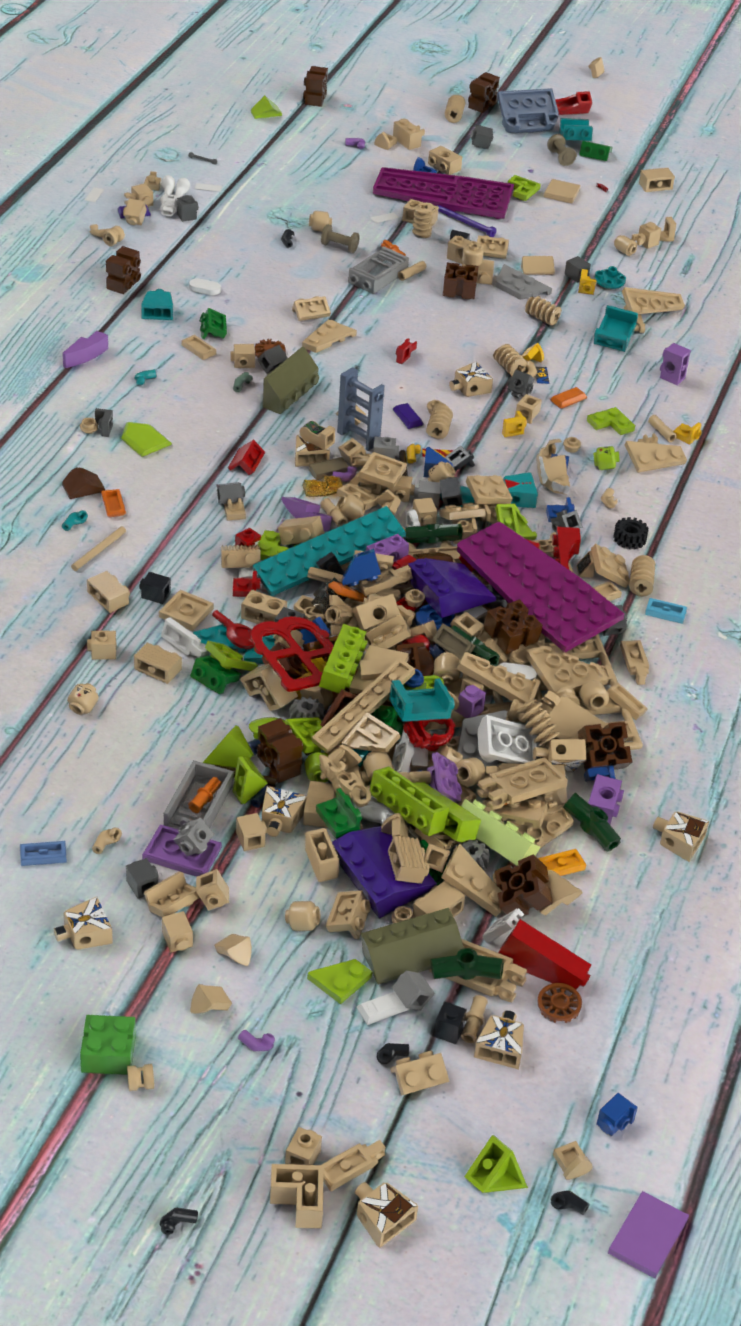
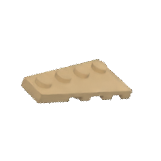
(651, 301)
(499, 679)

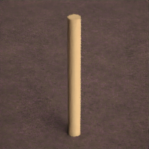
(98, 548)

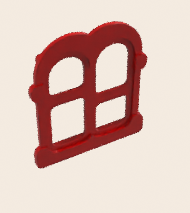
(283, 629)

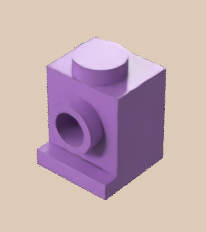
(471, 702)

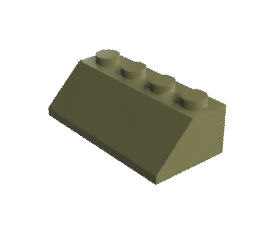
(289, 381)
(410, 944)

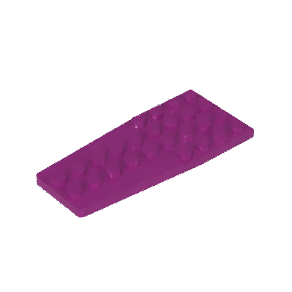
(450, 191)
(552, 593)

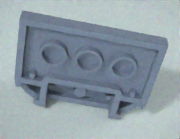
(528, 110)

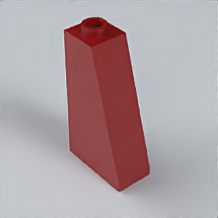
(544, 957)

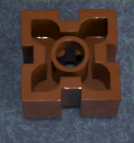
(315, 86)
(483, 92)
(123, 270)
(460, 281)
(512, 626)
(609, 737)
(280, 750)
(523, 886)

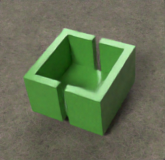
(107, 1044)

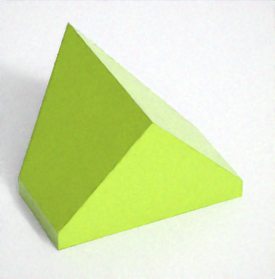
(265, 108)
(229, 749)
(247, 780)
(496, 1169)

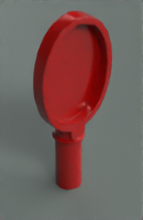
(236, 633)

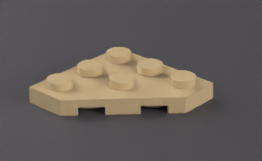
(563, 670)

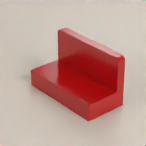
(247, 457)

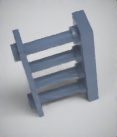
(347, 407)

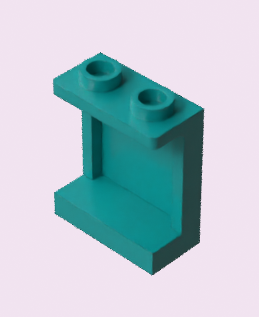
(575, 129)
(616, 328)
(421, 703)

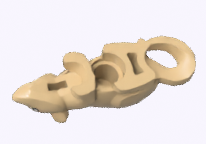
(341, 779)

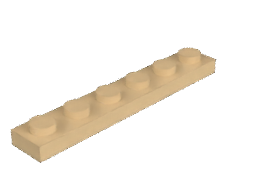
(367, 701)

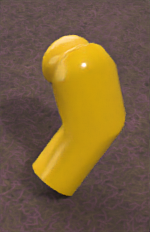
(411, 452)

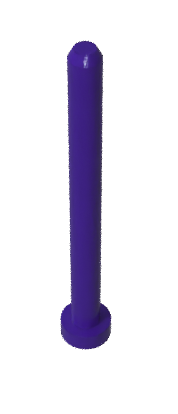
(491, 231)

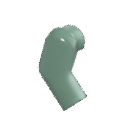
(244, 377)

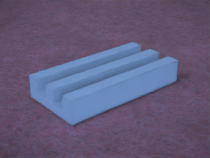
(44, 855)

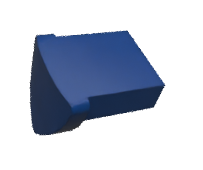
(420, 166)
(590, 774)

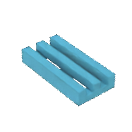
(666, 610)

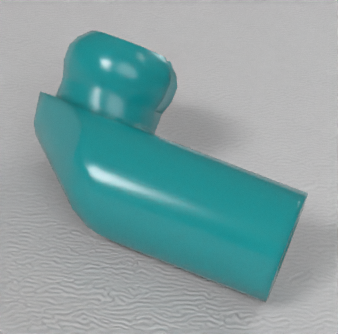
(147, 374)
(74, 519)

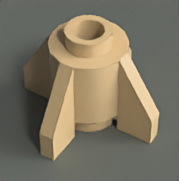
(337, 614)

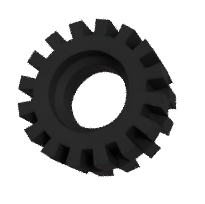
(630, 533)

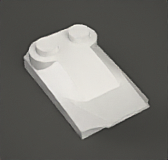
(505, 741)

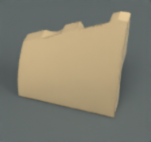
(305, 606)
(561, 891)

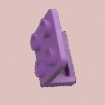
(444, 777)

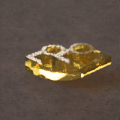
(326, 487)

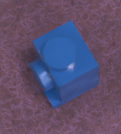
(616, 1114)

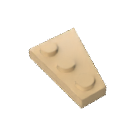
(326, 335)
(654, 456)
(523, 811)
(555, 823)
(472, 880)

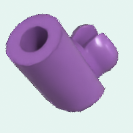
(359, 142)
(347, 476)
(257, 1044)

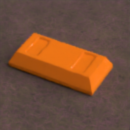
(568, 397)
(113, 503)
(346, 591)

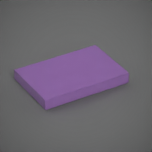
(166, 853)
(648, 1234)

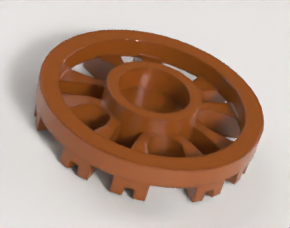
(266, 345)
(559, 1002)

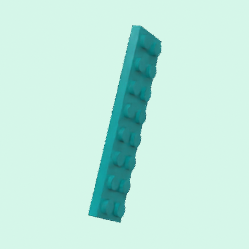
(292, 565)

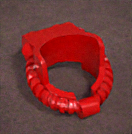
(422, 739)

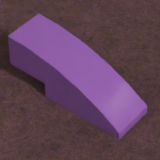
(85, 349)
(302, 508)

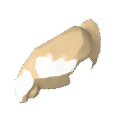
(552, 470)

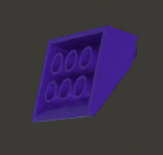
(448, 586)
(367, 864)

